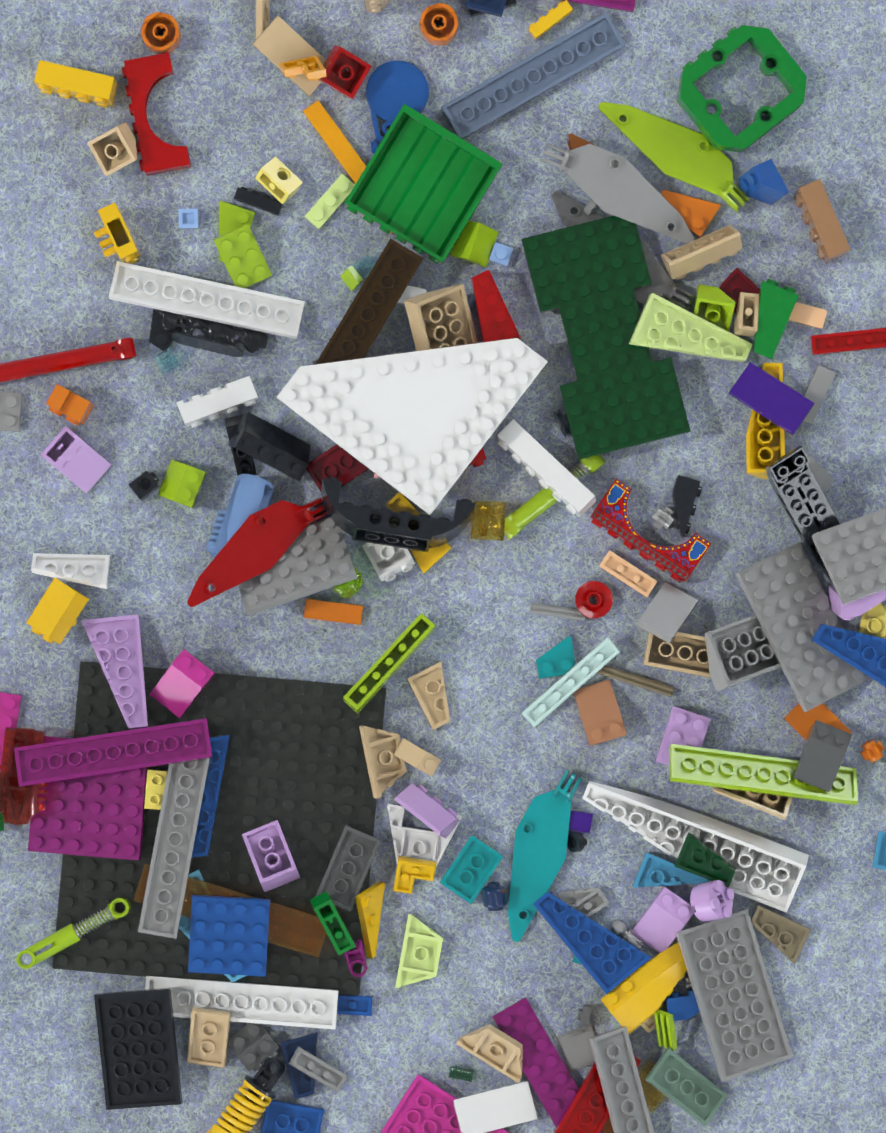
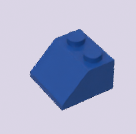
(764, 183)

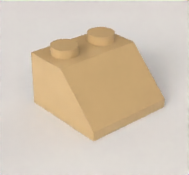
(114, 148)

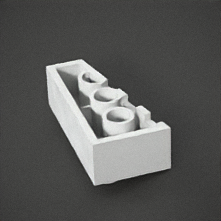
(217, 402)

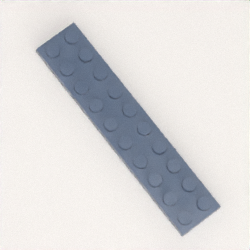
(533, 76)

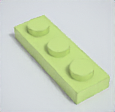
(330, 201)

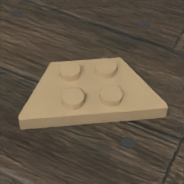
(381, 763)
(496, 1050)

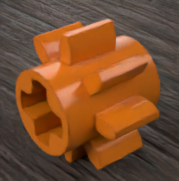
(872, 750)

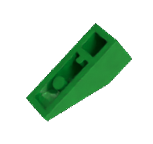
(332, 923)

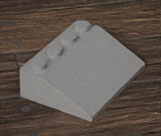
(739, 653)

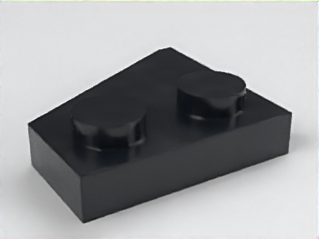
(158, 335)

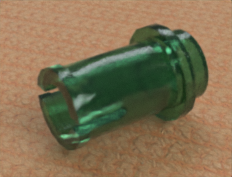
(461, 1073)

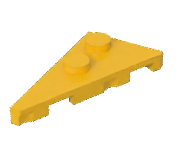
(369, 909)

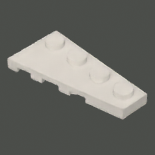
(78, 568)

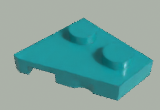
(556, 660)

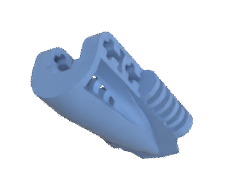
(248, 496)

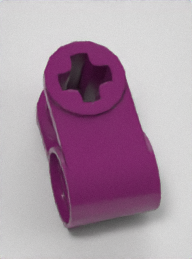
(356, 956)

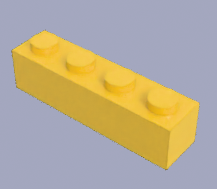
(551, 19)

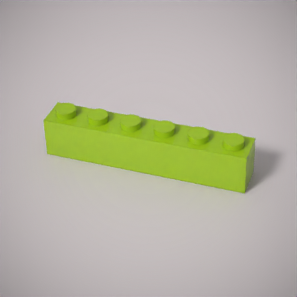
(389, 663)

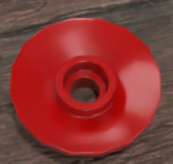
(603, 599)

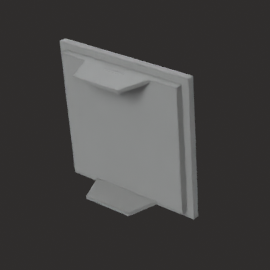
(577, 1047)

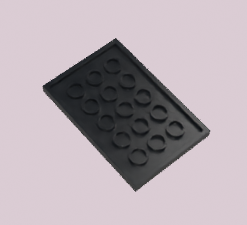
(138, 1048)

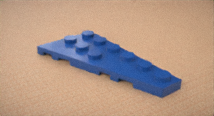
(210, 796)

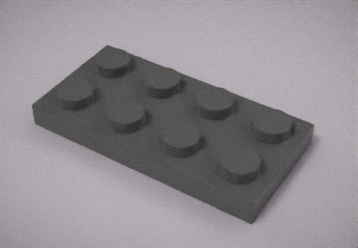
(348, 867)

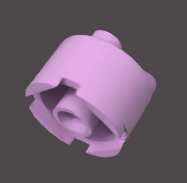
(712, 900)

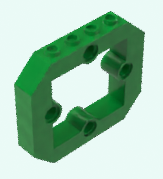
(769, 50)

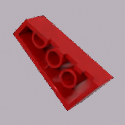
(491, 310)

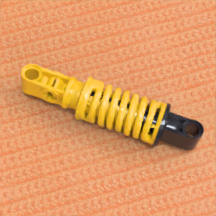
(252, 1101)

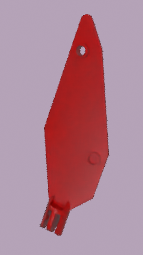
(255, 547)

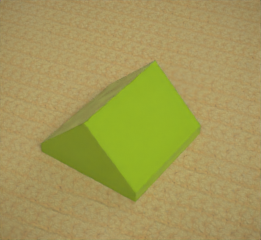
(475, 244)

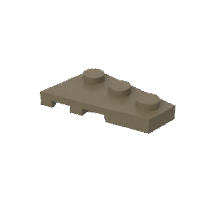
(781, 931)

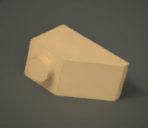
(746, 315)
(417, 757)

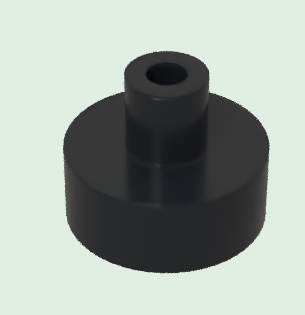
(576, 842)

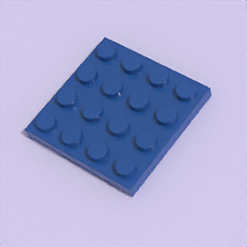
(229, 935)

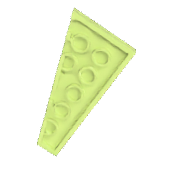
(678, 330)

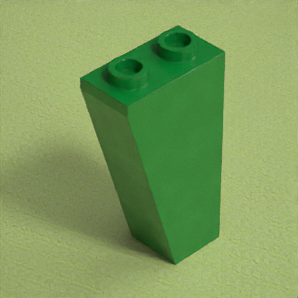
(774, 312)

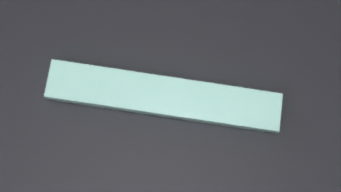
(571, 681)

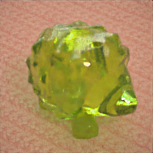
(351, 587)

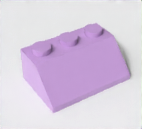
(428, 809)

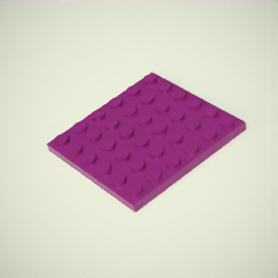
(92, 815)

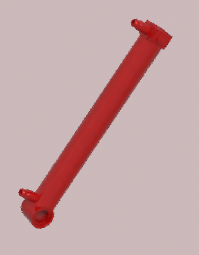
(70, 359)

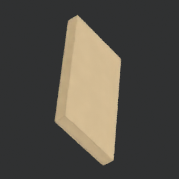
(282, 44)

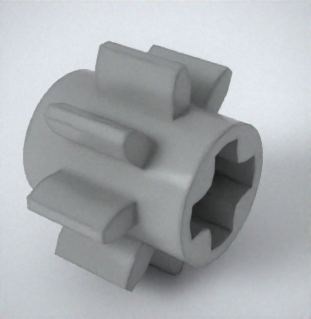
(663, 517)

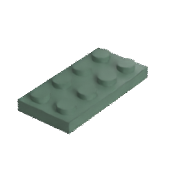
(686, 1087)

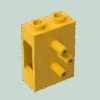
(119, 235)
(57, 612)

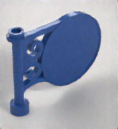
(391, 88)

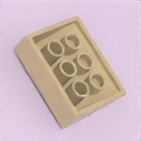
(441, 319)

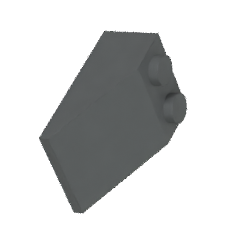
(822, 755)

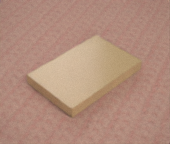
(208, 1037)

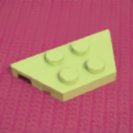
(419, 953)

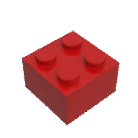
(344, 72)

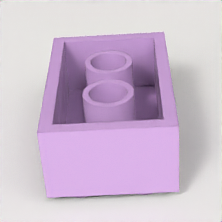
(682, 729)

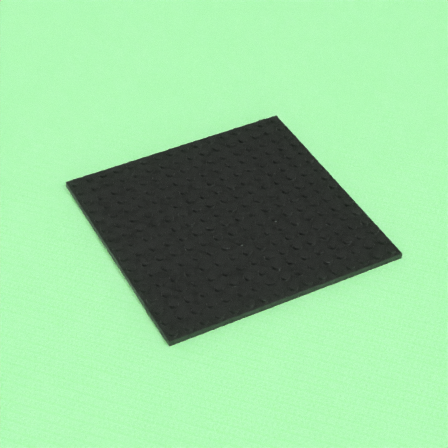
(289, 760)

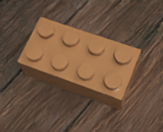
(822, 221)

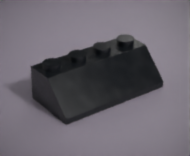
(271, 446)

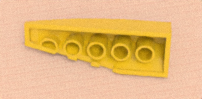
(763, 438)
(646, 988)

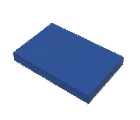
(291, 1118)

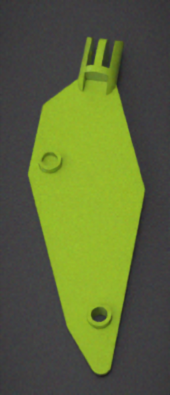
(678, 151)

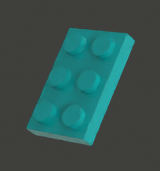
(471, 869)

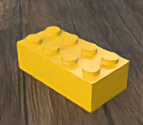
(75, 83)

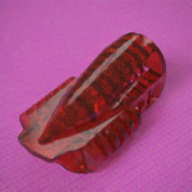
(18, 802)

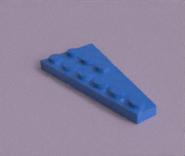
(857, 649)
(597, 949)

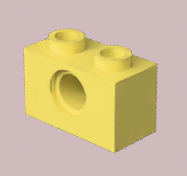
(278, 180)
(155, 788)

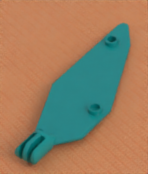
(539, 852)

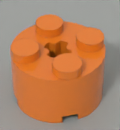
(435, 14)
(167, 24)

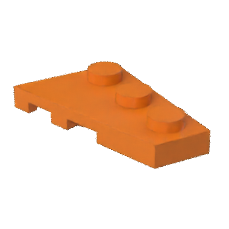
(695, 212)

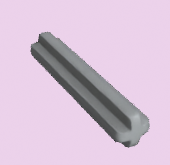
(556, 611)

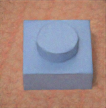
(188, 219)
(501, 254)

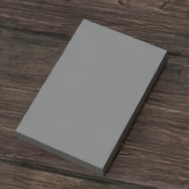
(667, 612)

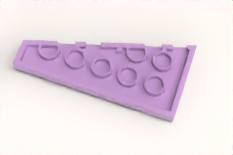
(120, 656)

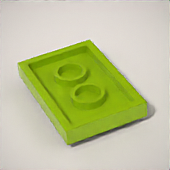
(242, 256)

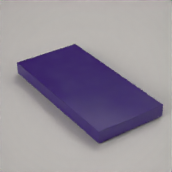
(771, 398)

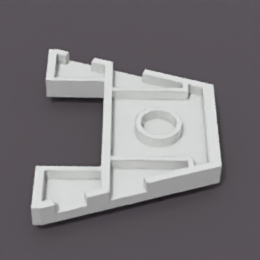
(416, 842)

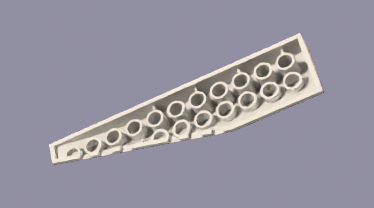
(763, 867)

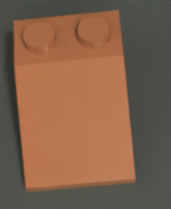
(599, 712)

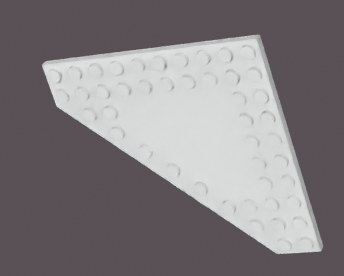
(417, 412)

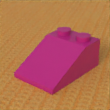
(182, 683)

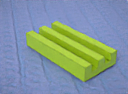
(665, 1030)

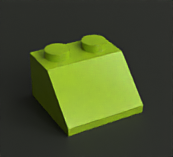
(182, 483)

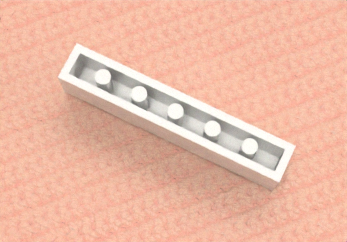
(546, 468)

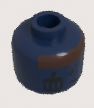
(494, 896)

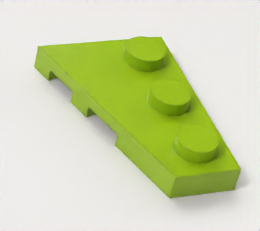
(232, 217)

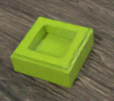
(351, 278)

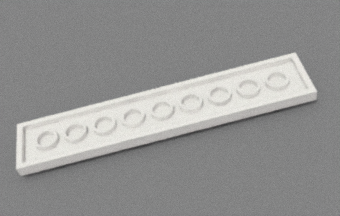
(206, 300)
(252, 1001)

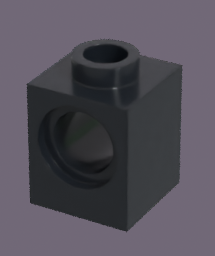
(136, 485)

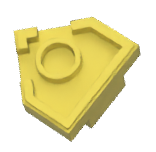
(874, 621)

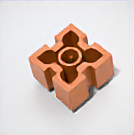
(68, 403)

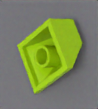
(714, 306)

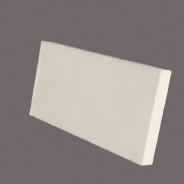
(495, 1109)

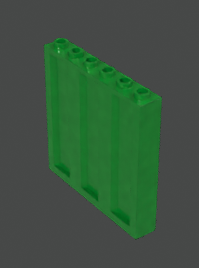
(423, 184)

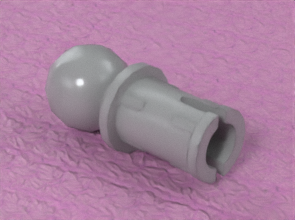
(619, 928)

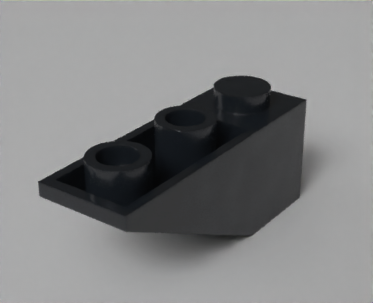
(243, 463)
(683, 497)

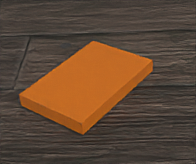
(802, 721)

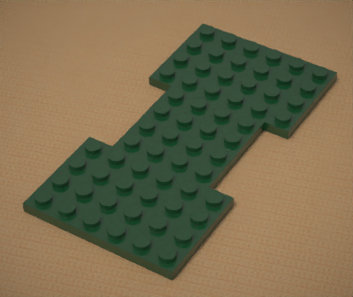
(618, 390)

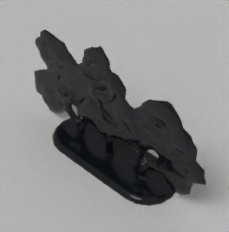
(251, 339)

